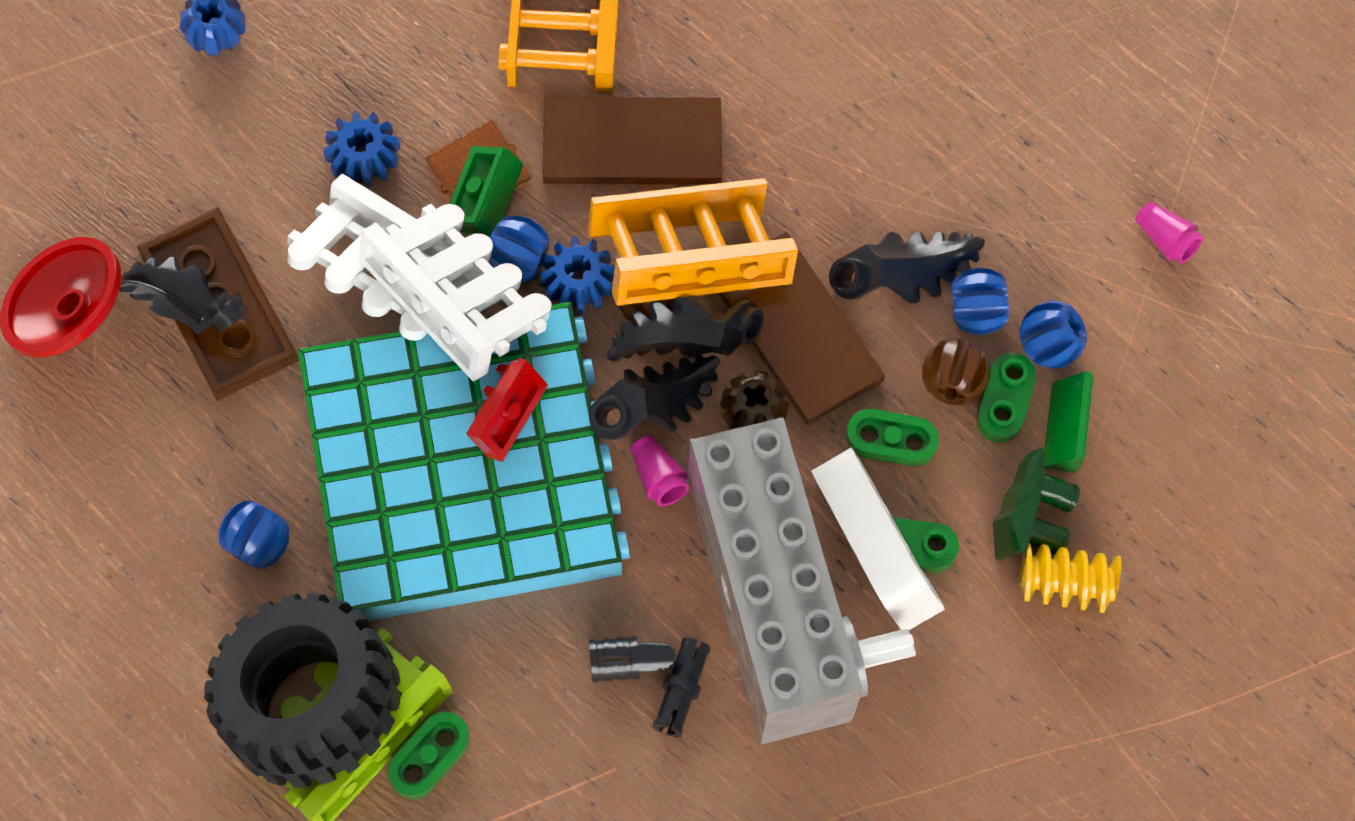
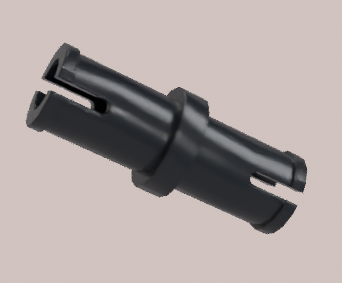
(681, 687)

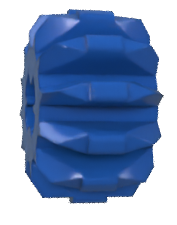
(359, 133)
(566, 261)

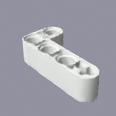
(877, 541)

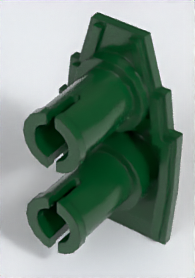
(1017, 519)

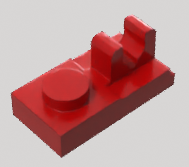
(506, 408)

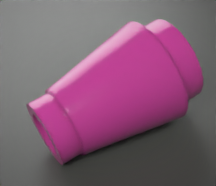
(1171, 234)
(660, 474)

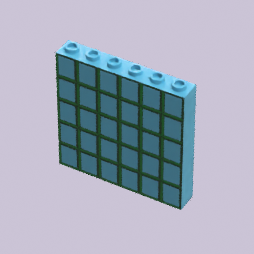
(420, 507)

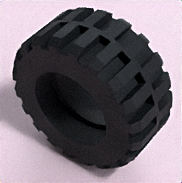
(272, 648)

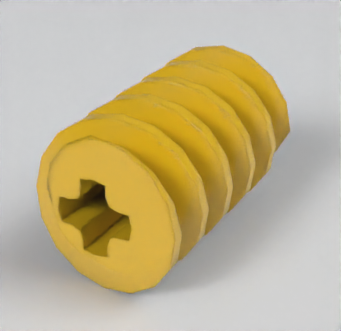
(1068, 577)

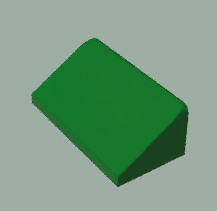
(486, 187)
(1068, 422)

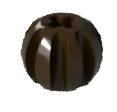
(749, 391)

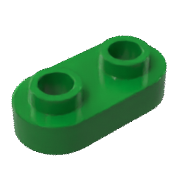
(1006, 395)
(892, 433)
(918, 534)
(427, 755)

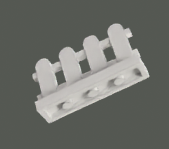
(348, 213)
(440, 308)

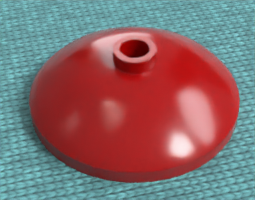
(61, 297)

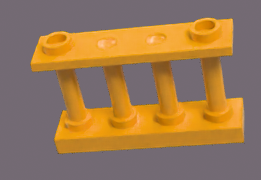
(596, 62)
(698, 270)

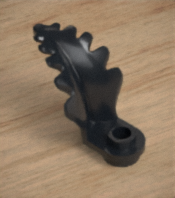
(905, 266)
(181, 295)
(687, 329)
(654, 396)

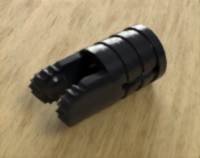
(644, 657)

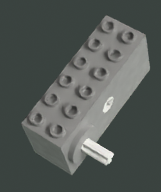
(775, 587)

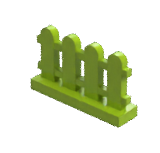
(418, 701)

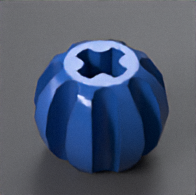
(212, 25)
(520, 243)
(980, 301)
(1053, 334)
(253, 534)

